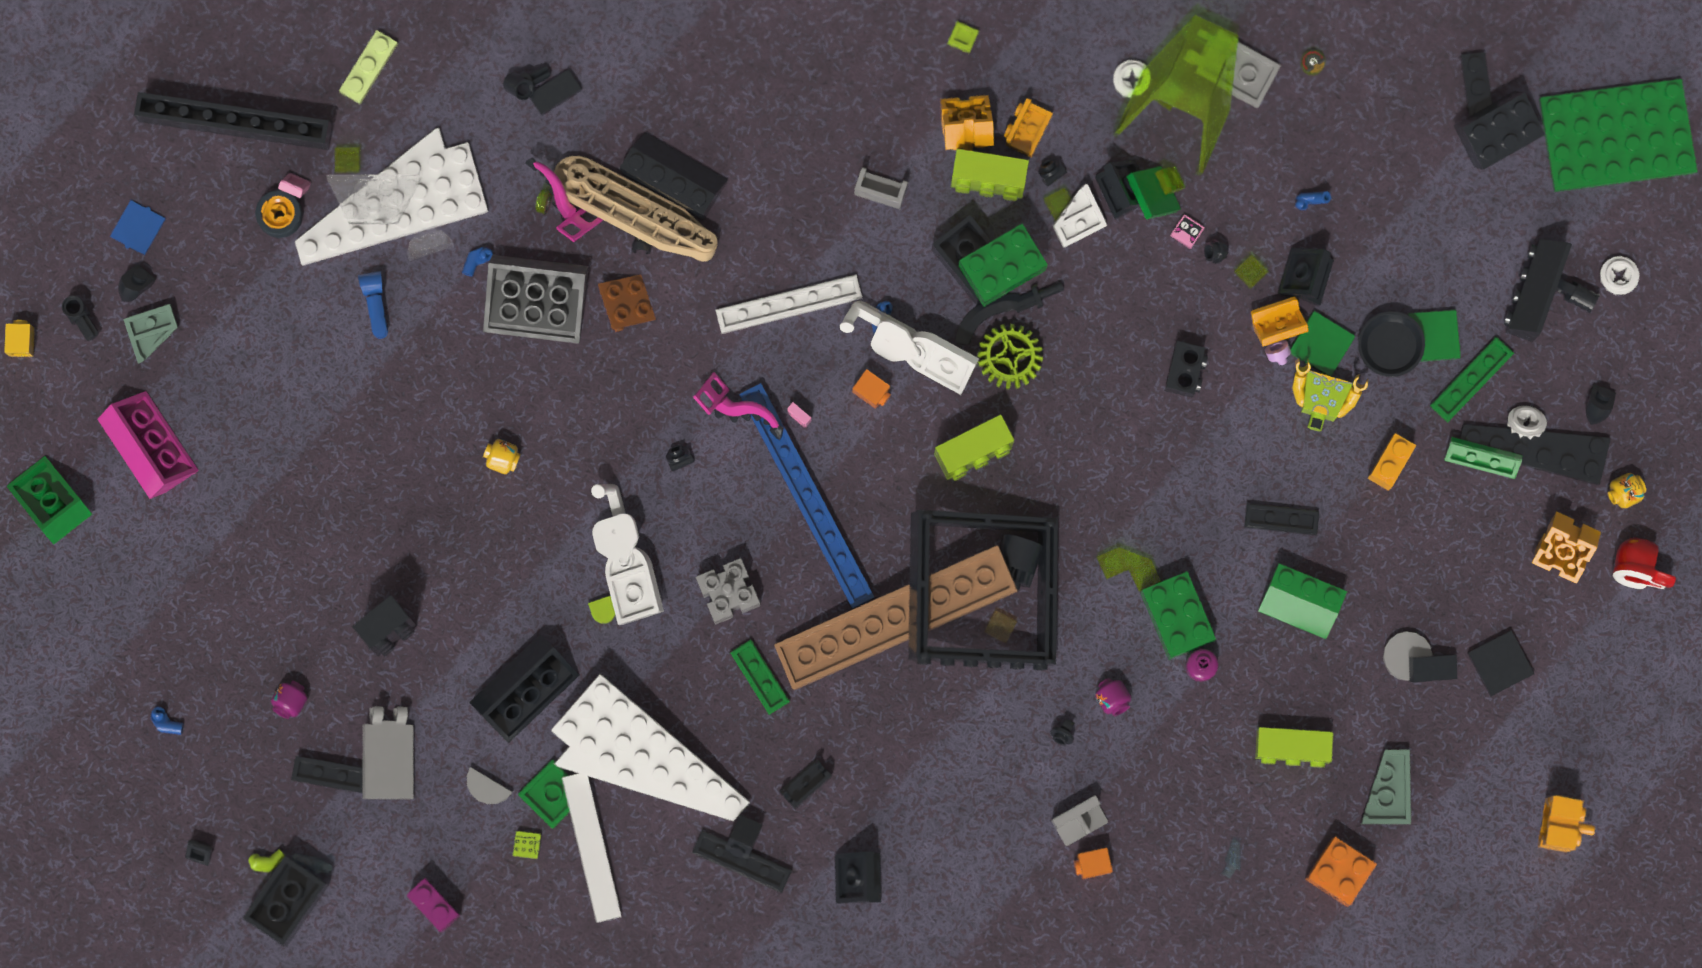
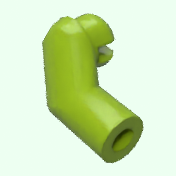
(266, 864)

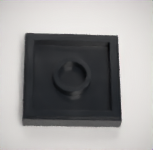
(1500, 663)

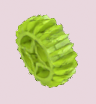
(999, 359)

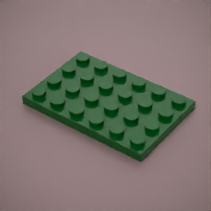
(1618, 135)

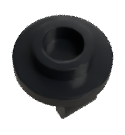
(1062, 735)

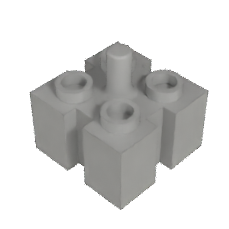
(728, 591)

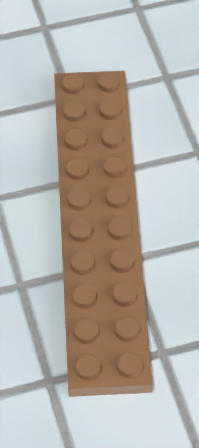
(886, 620)

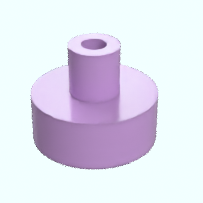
(1278, 352)

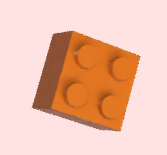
(1340, 871)

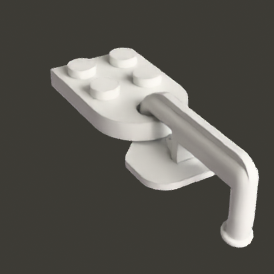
(922, 350)
(630, 586)

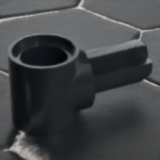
(522, 84)
(81, 318)

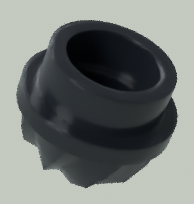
(1216, 251)

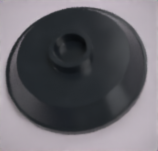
(1391, 344)

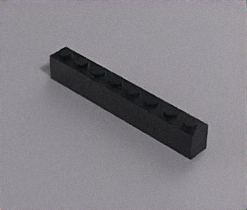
(233, 121)

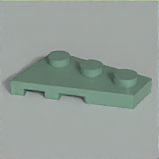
(1390, 793)

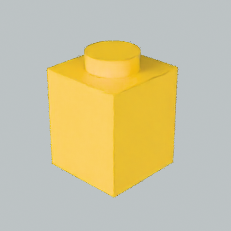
(19, 339)

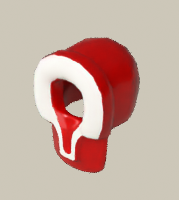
(1636, 565)

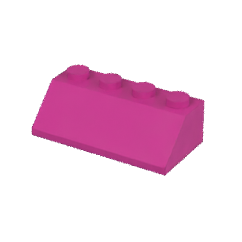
(147, 444)

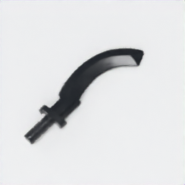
(1006, 303)

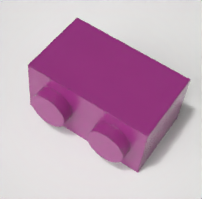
(433, 905)

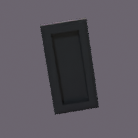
(555, 92)
(1432, 668)

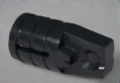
(1578, 295)

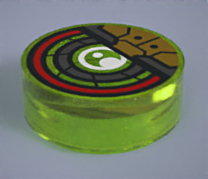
(1312, 62)
(543, 201)

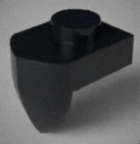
(134, 283)
(1599, 404)

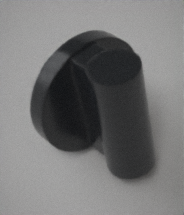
(1051, 171)
(679, 457)

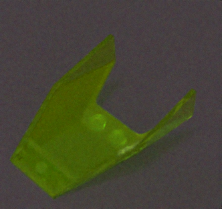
(1193, 76)

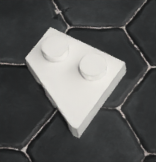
(1079, 218)

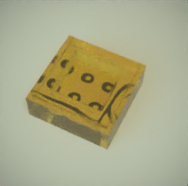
(1000, 626)

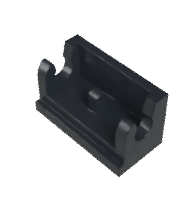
(805, 784)

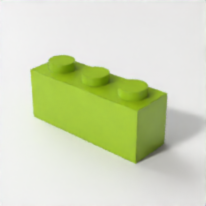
(1294, 746)

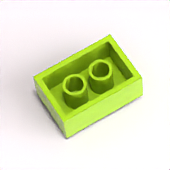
(989, 174)
(974, 448)

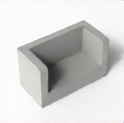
(880, 189)

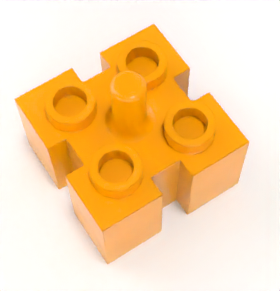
(967, 123)
(1566, 547)
(1561, 824)

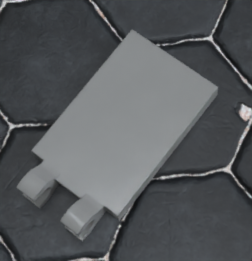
(1252, 75)
(388, 756)

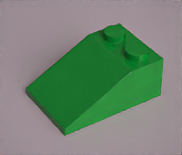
(49, 500)

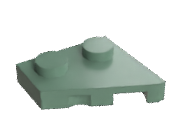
(150, 330)

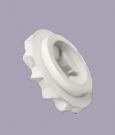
(1123, 72)
(1618, 264)
(1520, 415)

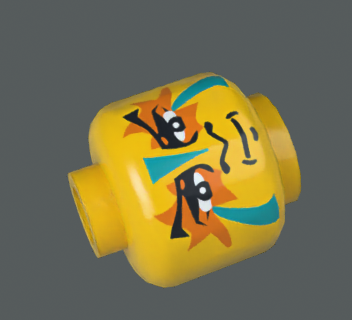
(501, 456)
(1627, 490)

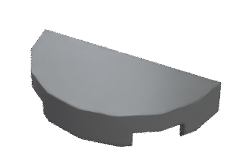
(485, 789)

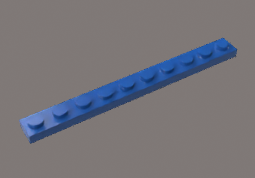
(811, 504)

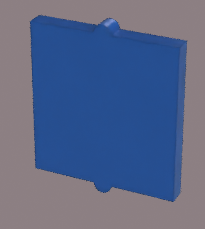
(137, 227)

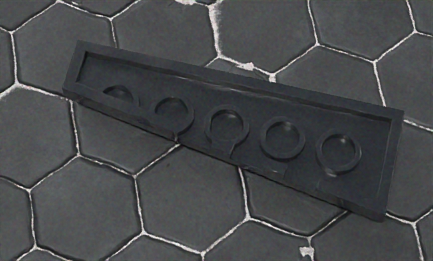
(1555, 453)

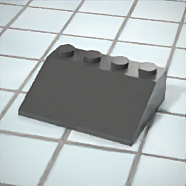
(535, 298)

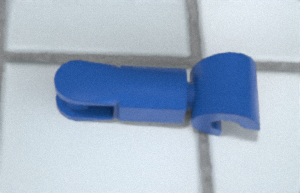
(372, 286)

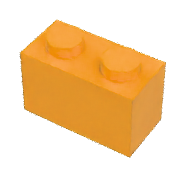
(1391, 461)

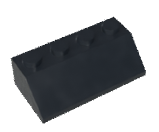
(673, 175)
(1537, 289)
(524, 688)

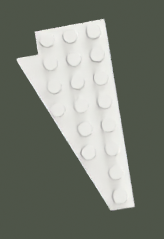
(445, 195)
(627, 747)

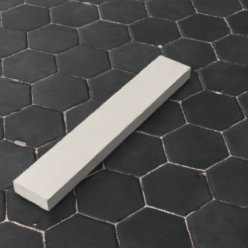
(788, 304)
(591, 847)

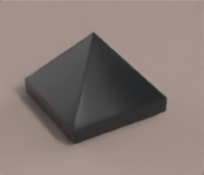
(198, 852)

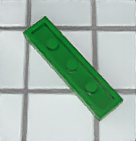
(1471, 379)

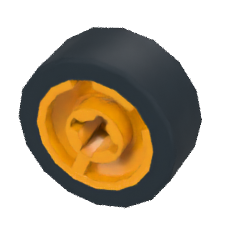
(282, 226)

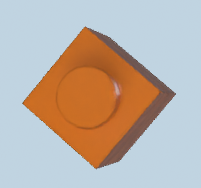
(872, 389)
(1093, 863)

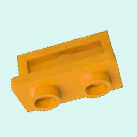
(1028, 128)
(1278, 321)

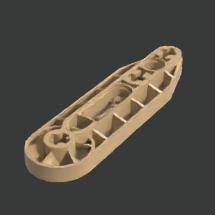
(627, 208)

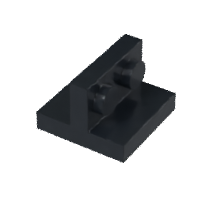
(1117, 188)
(1306, 274)
(857, 877)

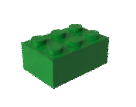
(1002, 265)
(1177, 615)

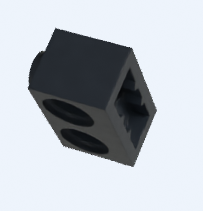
(1180, 368)

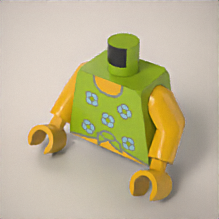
(1324, 395)

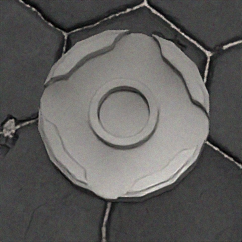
(1398, 651)

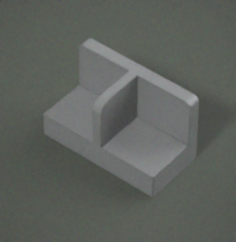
(1080, 821)

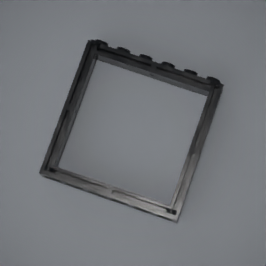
(1046, 591)

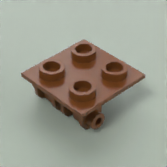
(626, 302)

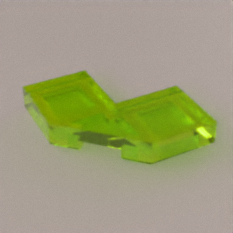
(1122, 560)

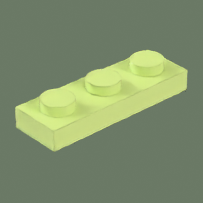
(368, 67)

